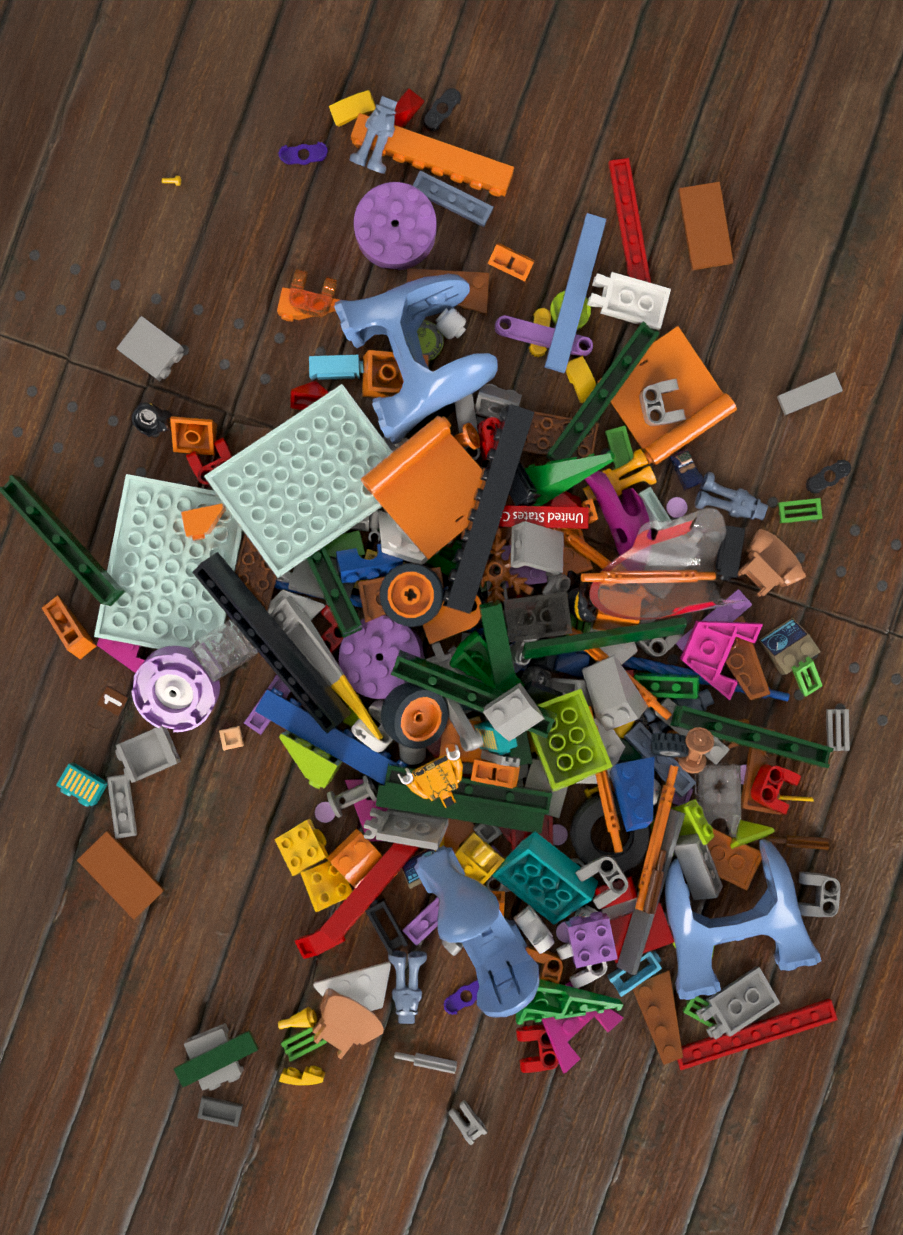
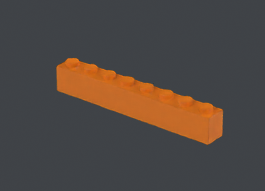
(441, 158)

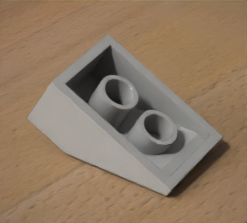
(613, 693)

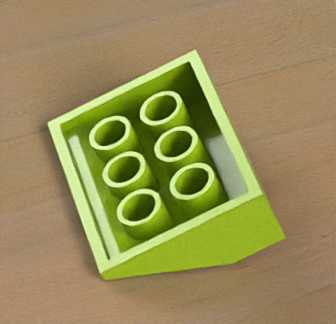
(573, 744)
(313, 762)

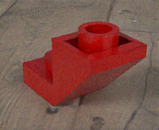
(315, 943)

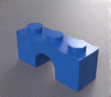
(354, 568)

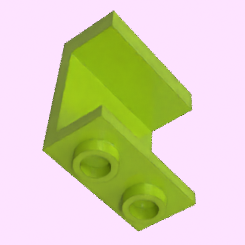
(693, 822)

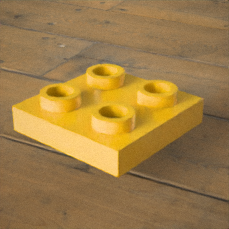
(302, 847)
(478, 858)
(325, 885)

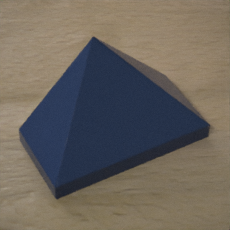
(572, 663)

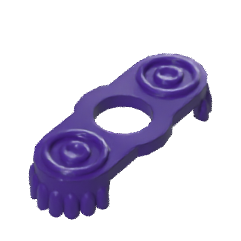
(289, 155)
(454, 1002)

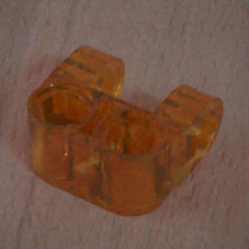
(311, 298)

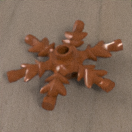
(496, 580)

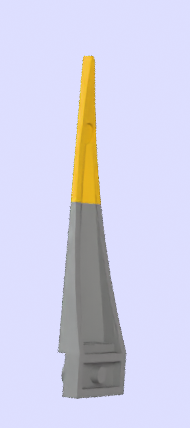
(309, 642)

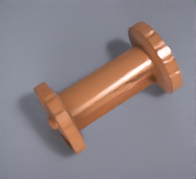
(699, 743)

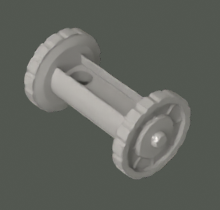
(352, 796)

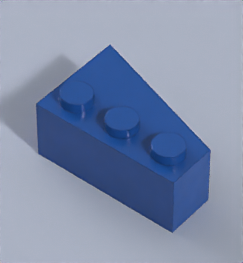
(634, 792)

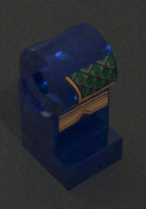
(686, 469)

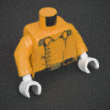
(436, 778)

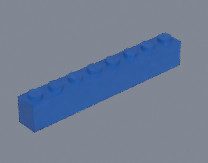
(336, 743)

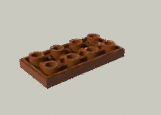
(705, 226)
(546, 430)
(255, 573)
(120, 875)

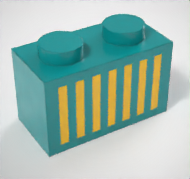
(493, 740)
(82, 784)

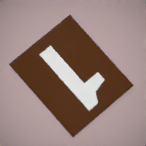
(112, 701)

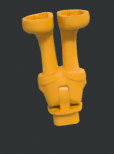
(637, 461)

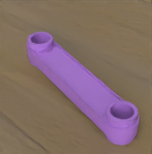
(538, 334)

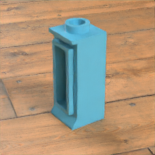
(335, 367)
(637, 979)

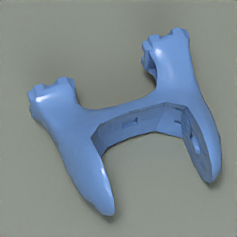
(399, 316)
(773, 915)
(494, 944)

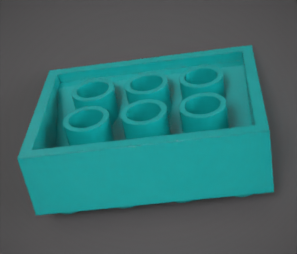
(545, 879)

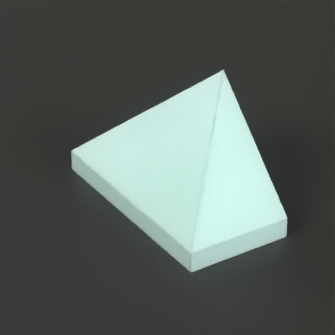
(653, 506)

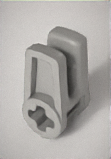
(469, 1130)

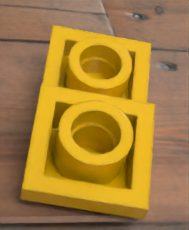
(350, 107)
(580, 377)
(311, 1076)

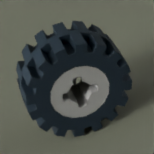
(669, 745)

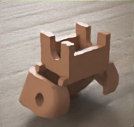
(770, 563)
(345, 1022)

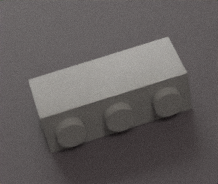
(698, 867)

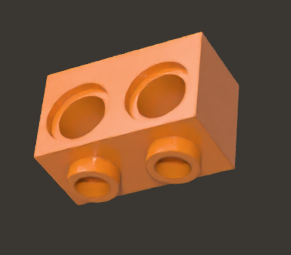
(511, 261)
(495, 774)

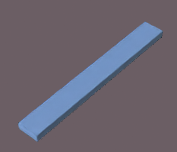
(575, 293)

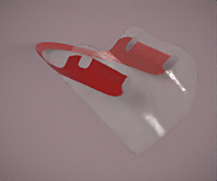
(673, 549)

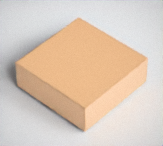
(231, 738)

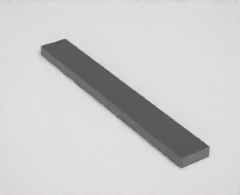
(641, 921)

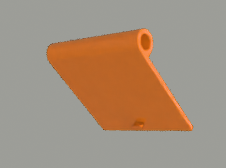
(697, 394)
(427, 486)

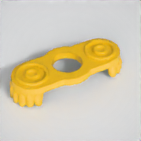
(542, 317)

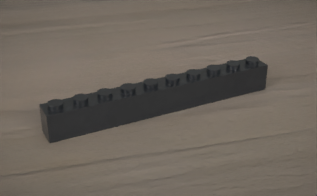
(488, 508)
(271, 642)

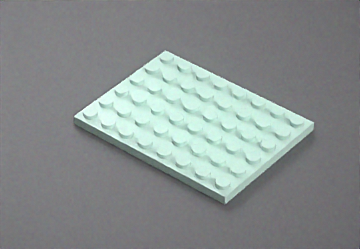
(303, 480)
(156, 564)

